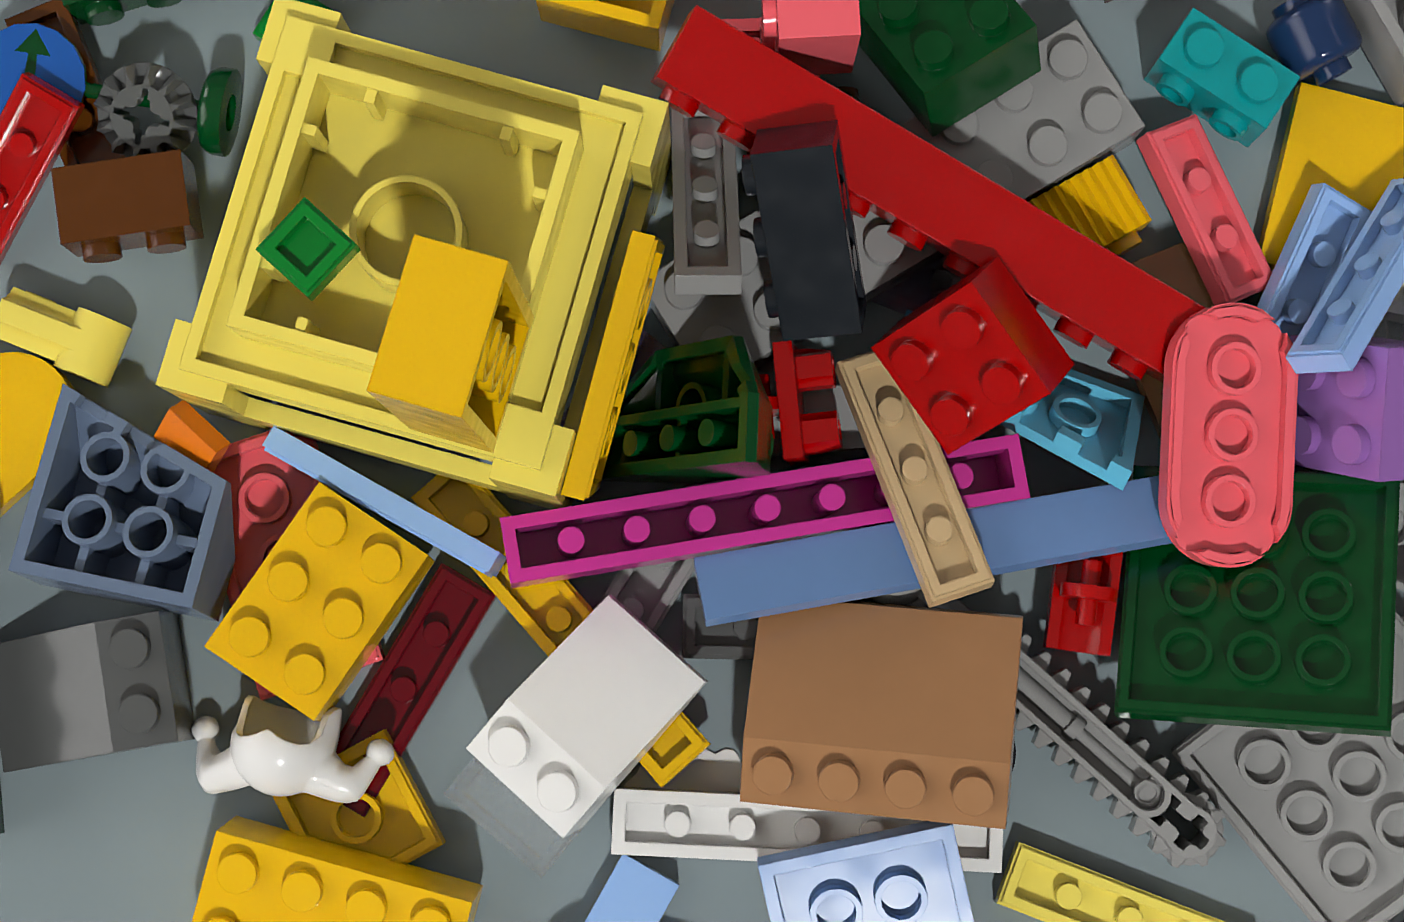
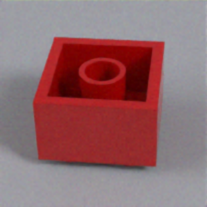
(973, 356)

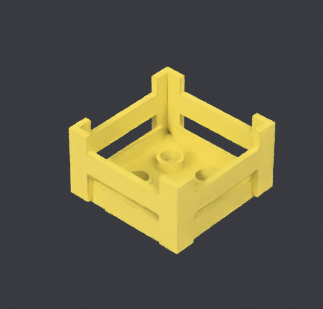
(433, 151)

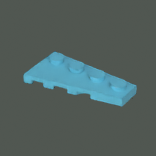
(1086, 425)

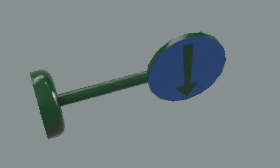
(59, 63)

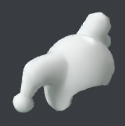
(284, 754)

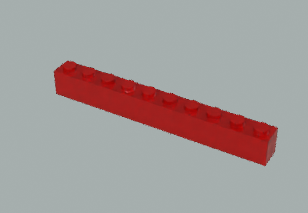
(929, 194)

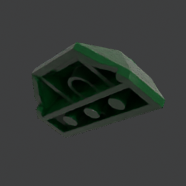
(693, 417)

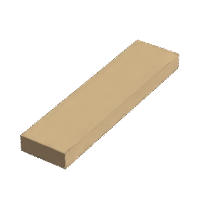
(915, 483)

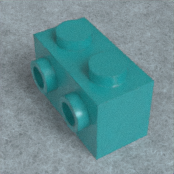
(1221, 78)

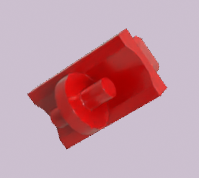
(794, 374)
(1083, 605)

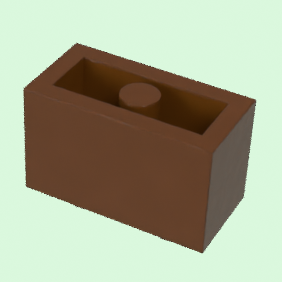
(127, 205)

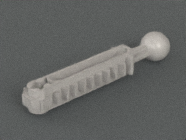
(1103, 753)

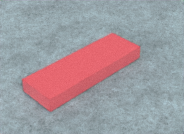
(1205, 210)

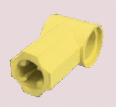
(76, 340)

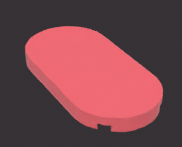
(1227, 436)

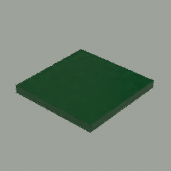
(1276, 641)

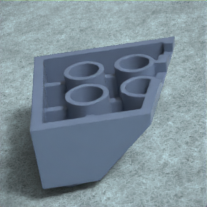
(125, 516)

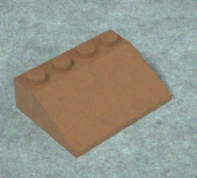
(884, 712)

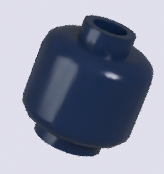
(1314, 38)

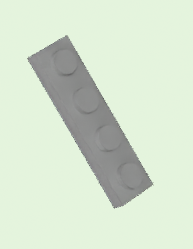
(704, 208)

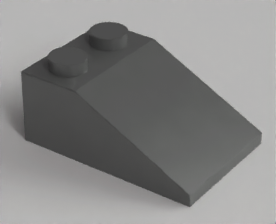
(93, 691)

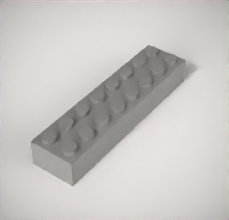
(1021, 140)

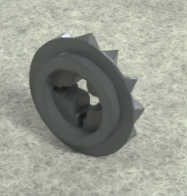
(168, 98)

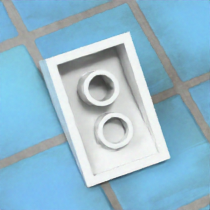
(586, 716)

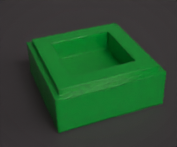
(308, 249)

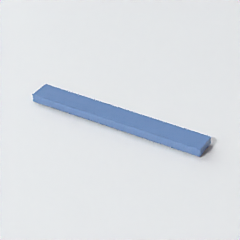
(875, 561)

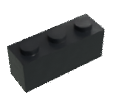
(806, 230)

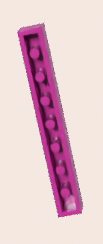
(735, 514)

